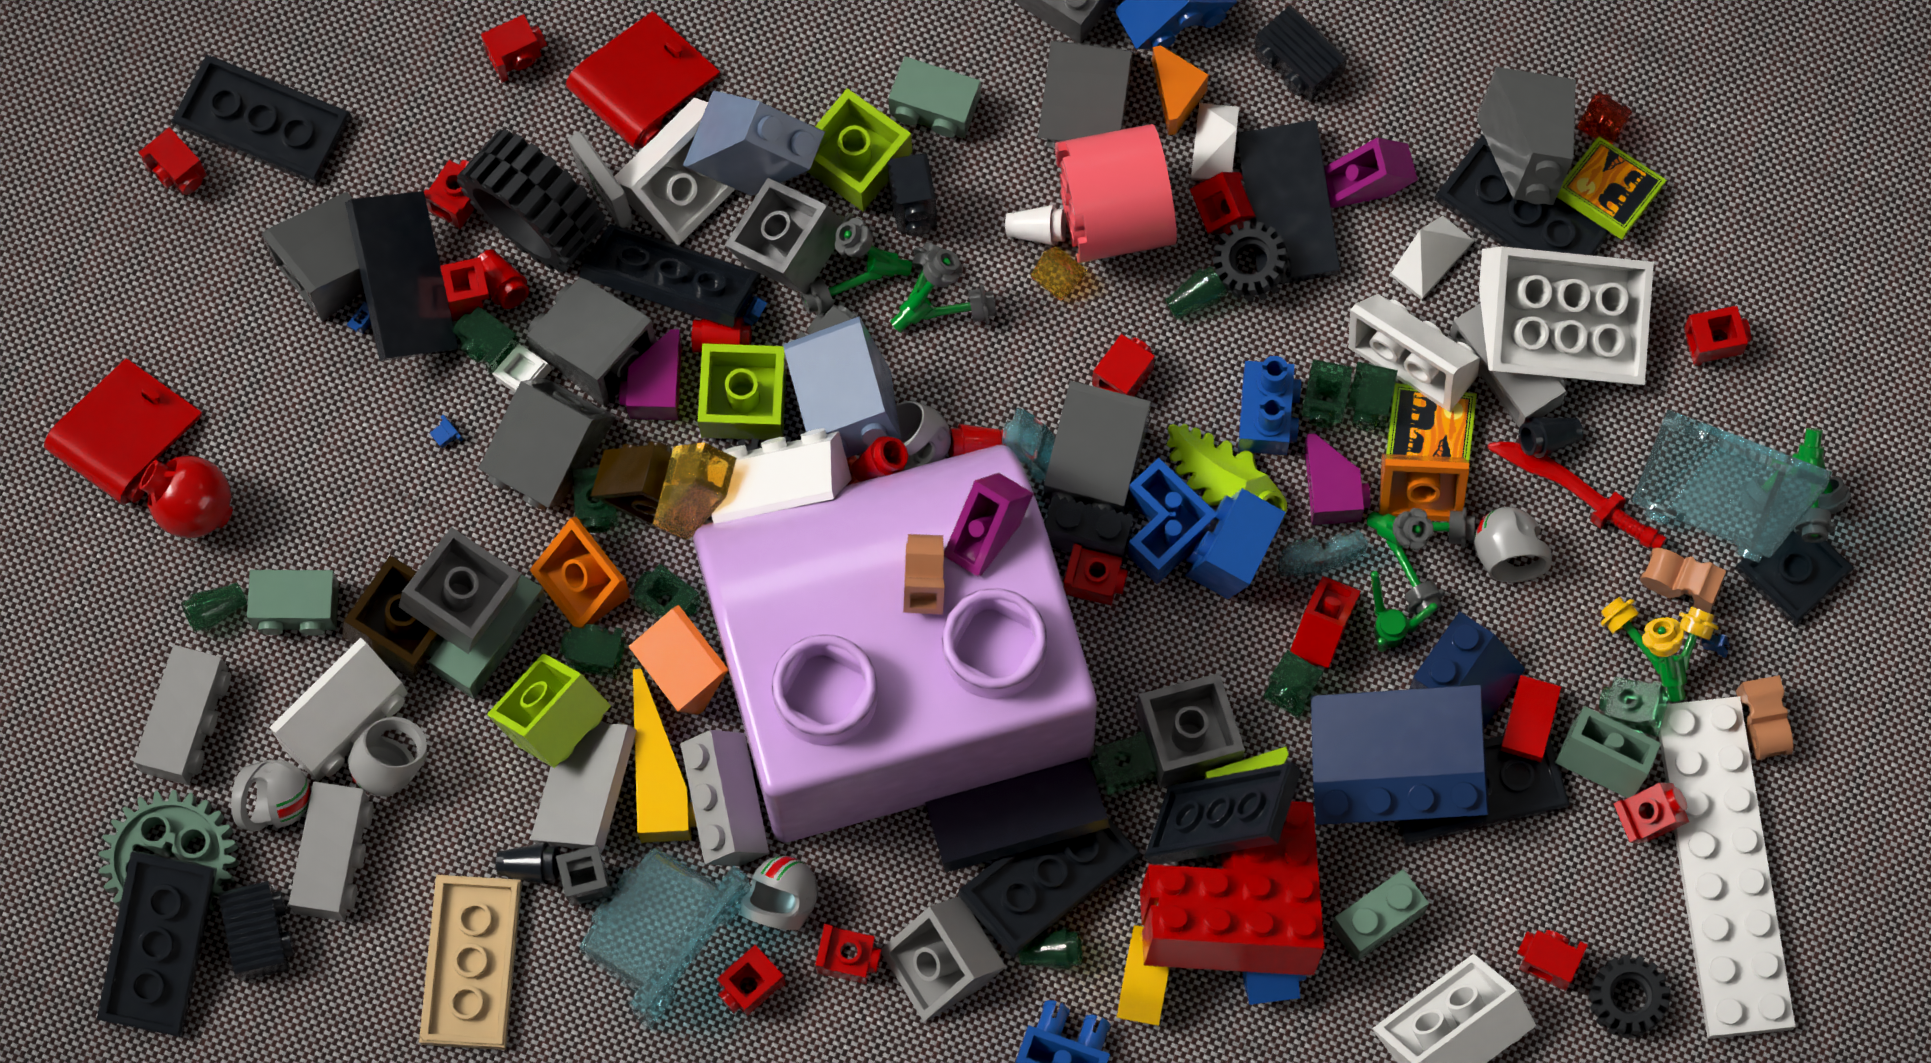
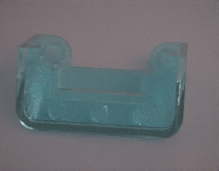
(1727, 485)

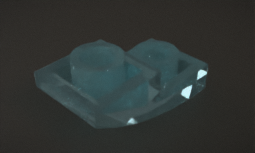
(1030, 442)
(1311, 558)

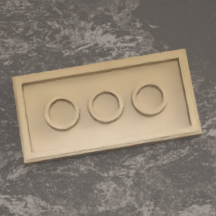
(470, 962)

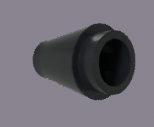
(1546, 435)
(529, 863)

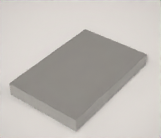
(585, 789)

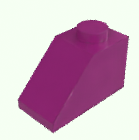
(1370, 172)
(654, 381)
(1333, 485)
(987, 522)

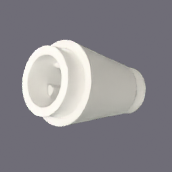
(1037, 225)

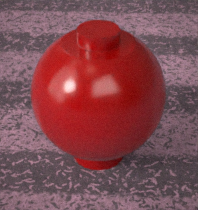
(187, 496)

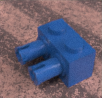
(1267, 406)
(1047, 1046)

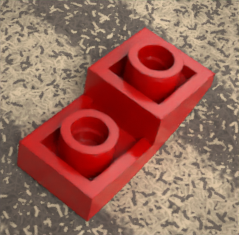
(1530, 718)

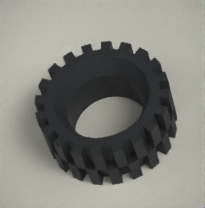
(531, 200)

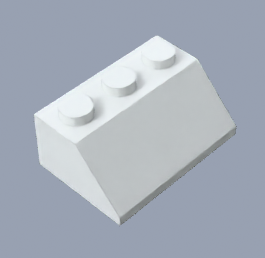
(663, 189)
(1419, 351)
(784, 475)
(339, 710)
(1458, 1018)

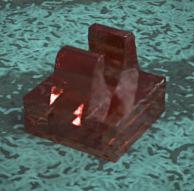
(1604, 118)

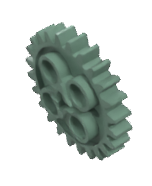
(182, 824)

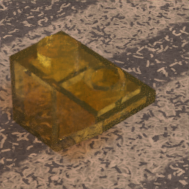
(693, 488)

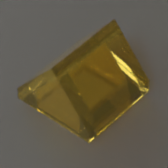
(1058, 272)

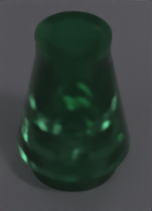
(1197, 293)
(212, 606)
(1054, 950)

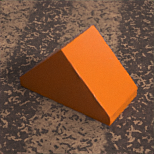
(1178, 86)

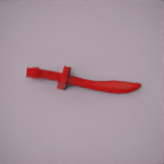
(1605, 508)

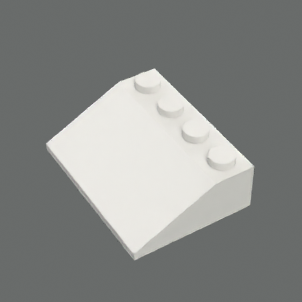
(1566, 314)

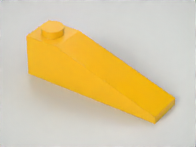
(661, 793)

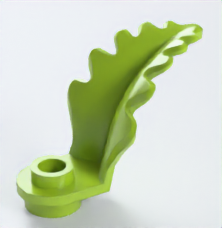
(1218, 469)

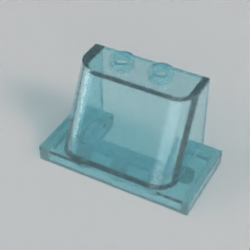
(659, 927)

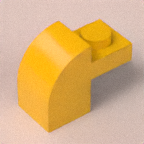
(1142, 985)

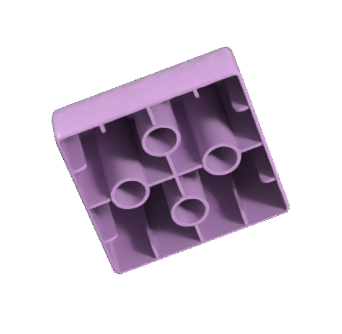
(880, 706)

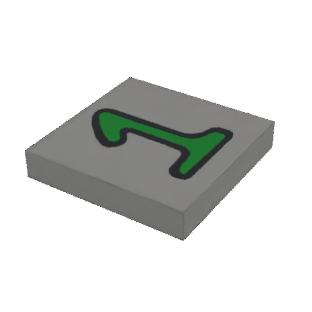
(600, 179)

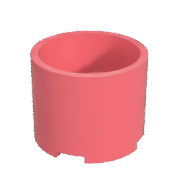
(1116, 193)

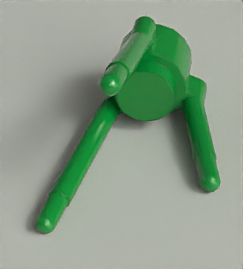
(1392, 624)

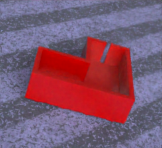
(1245, 917)

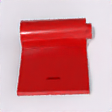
(640, 78)
(121, 430)

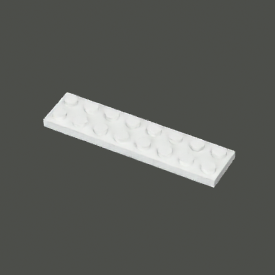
(1726, 870)

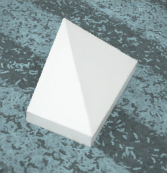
(1214, 140)
(1431, 256)

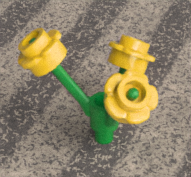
(1663, 639)

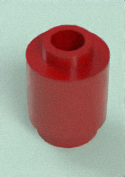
(710, 332)

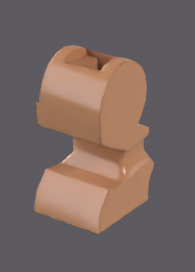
(924, 574)
(1675, 576)
(1767, 722)

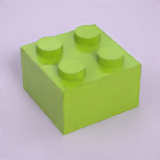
(857, 149)
(742, 391)
(549, 710)

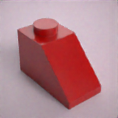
(1324, 622)

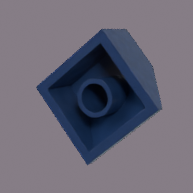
(1467, 657)

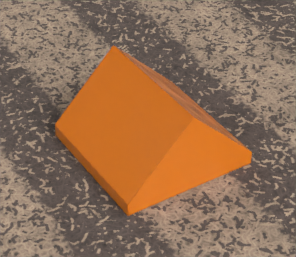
(1423, 483)
(580, 576)
(680, 661)

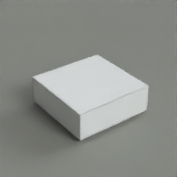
(520, 366)

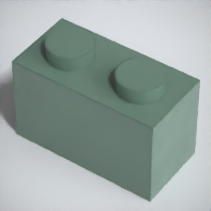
(934, 98)
(293, 601)
(1608, 752)
(1379, 915)

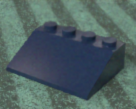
(1399, 755)

